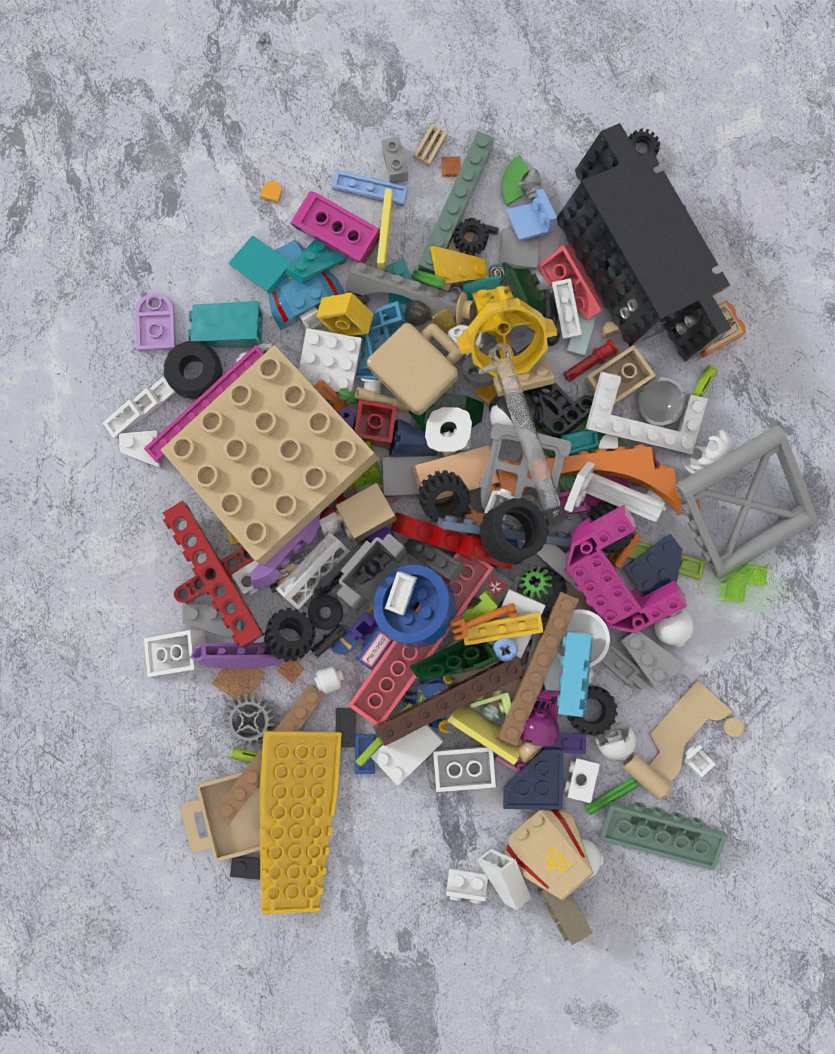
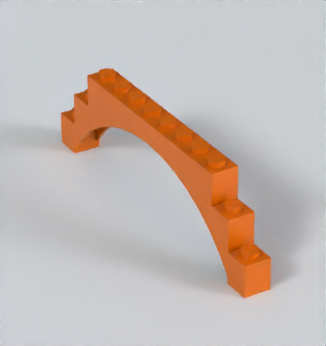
(630, 464)

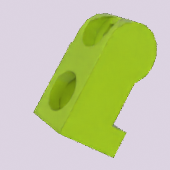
(485, 605)

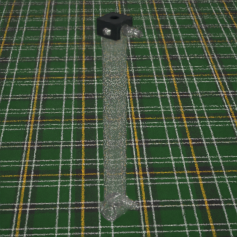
(526, 432)

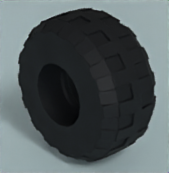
(180, 357)

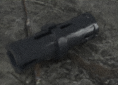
(328, 640)

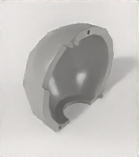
(662, 401)

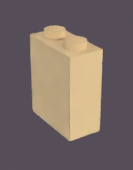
(365, 513)

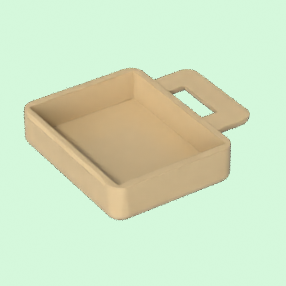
(414, 367)
(225, 840)

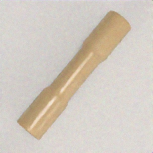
(367, 395)

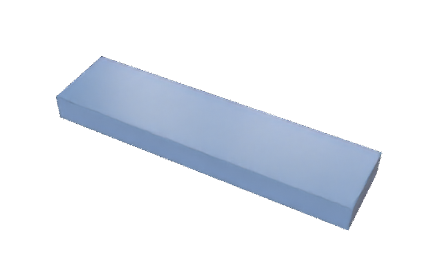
(368, 187)

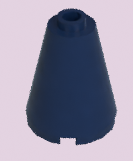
(409, 441)

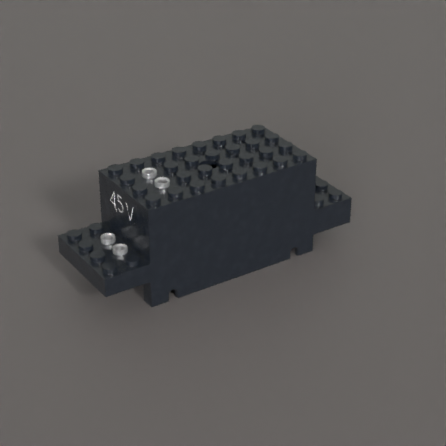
(643, 248)

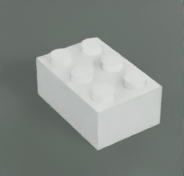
(464, 768)

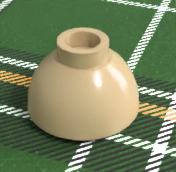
(527, 750)

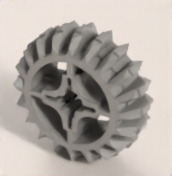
(236, 731)

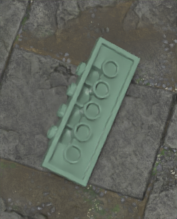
(663, 834)

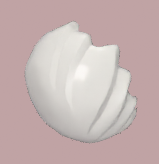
(716, 448)

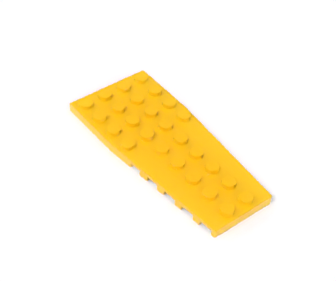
(296, 817)

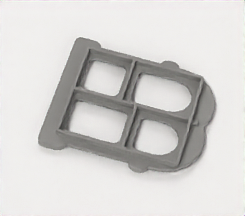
(500, 432)

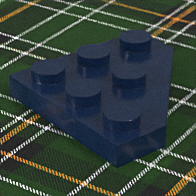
(656, 565)
(537, 783)

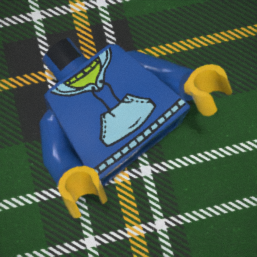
(427, 689)

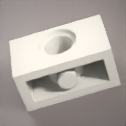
(585, 790)

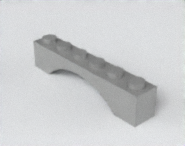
(367, 280)

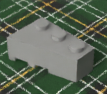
(652, 660)

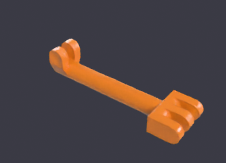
(460, 626)

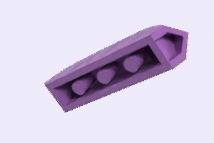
(270, 572)
(233, 656)

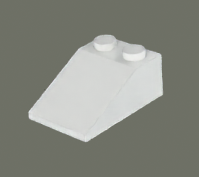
(172, 653)
(407, 753)

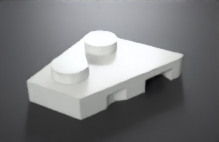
(133, 445)

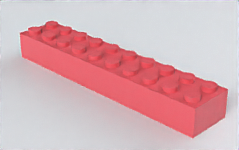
(393, 673)

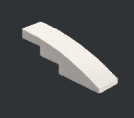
(139, 407)

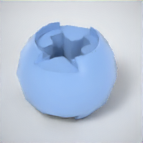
(505, 656)

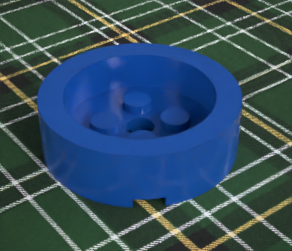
(428, 624)

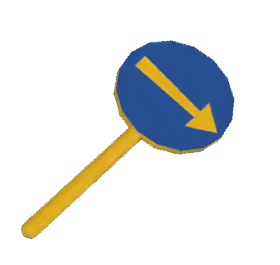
(347, 642)

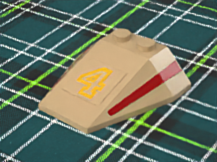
(550, 852)

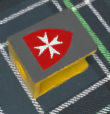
(496, 584)

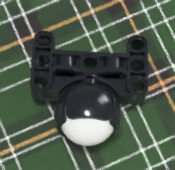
(546, 409)

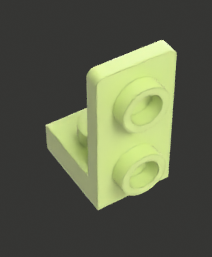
(504, 705)

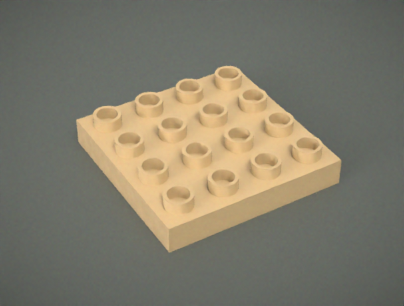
(269, 455)

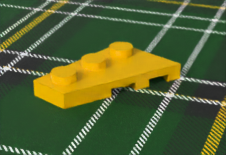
(457, 266)

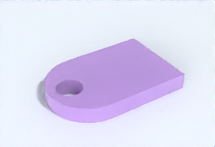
(155, 325)

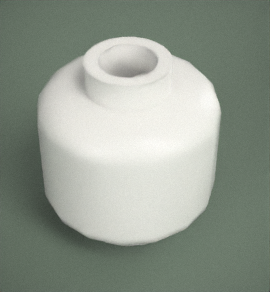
(328, 679)

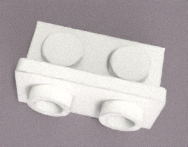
(466, 885)

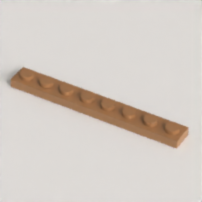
(538, 668)
(251, 776)

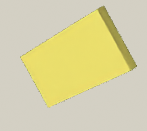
(385, 230)
(483, 731)

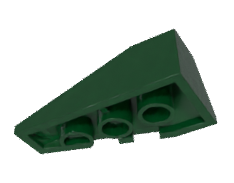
(454, 660)

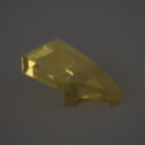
(443, 320)

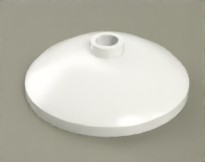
(589, 622)

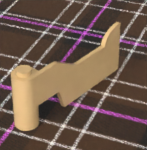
(671, 737)

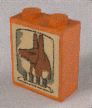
(733, 334)

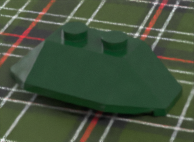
(526, 287)
(471, 405)

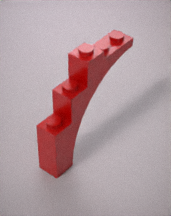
(443, 538)

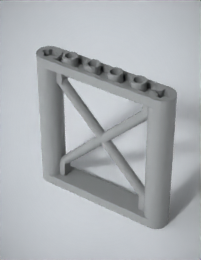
(795, 520)

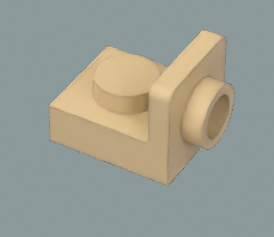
(609, 330)

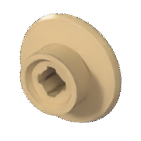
(465, 309)

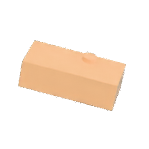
(468, 465)

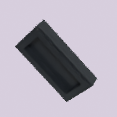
(346, 725)

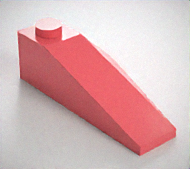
(565, 265)

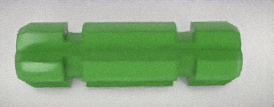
(344, 394)

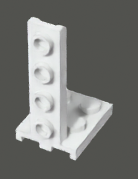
(611, 492)

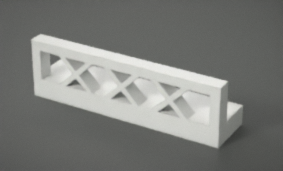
(311, 568)

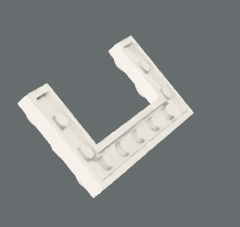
(680, 440)

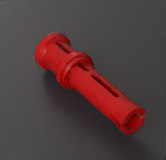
(597, 356)

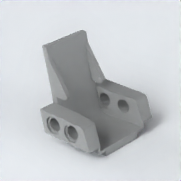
(357, 594)

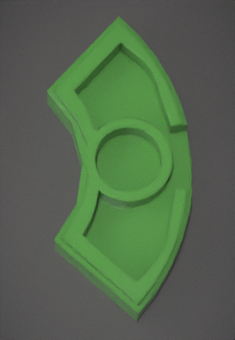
(513, 174)

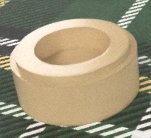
(733, 727)

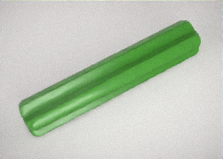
(428, 278)
(611, 796)

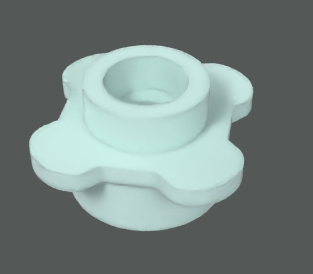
(491, 712)

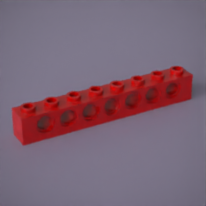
(182, 512)

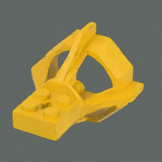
(497, 315)

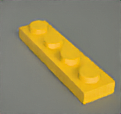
(505, 628)

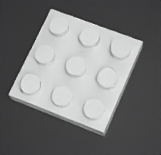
(330, 358)

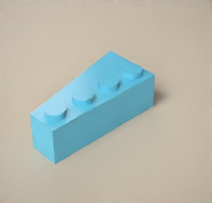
(575, 675)

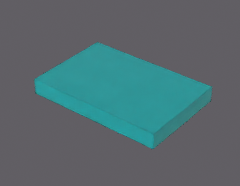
(260, 264)

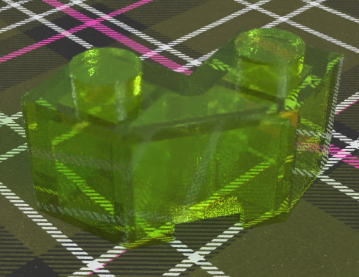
(734, 586)

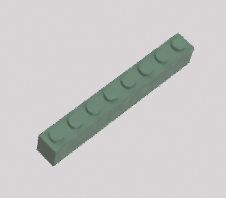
(458, 198)

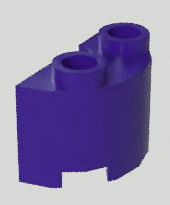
(363, 628)

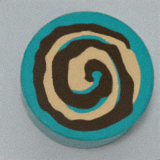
(495, 270)

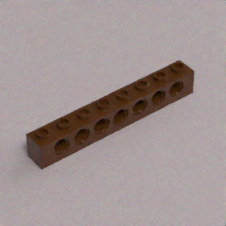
(448, 700)

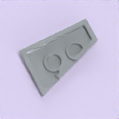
(208, 619)

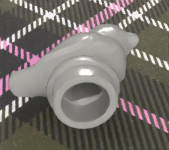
(531, 183)

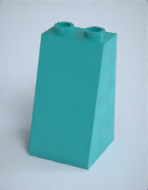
(227, 324)

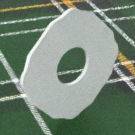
(458, 440)

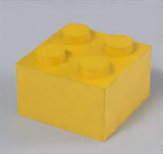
(345, 315)

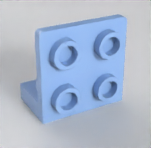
(533, 218)

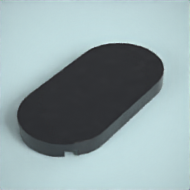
(332, 578)

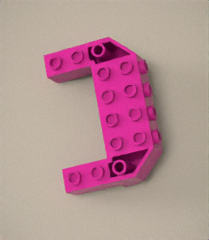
(603, 585)

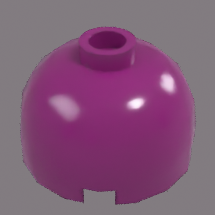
(541, 729)

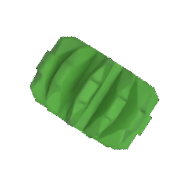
(538, 575)

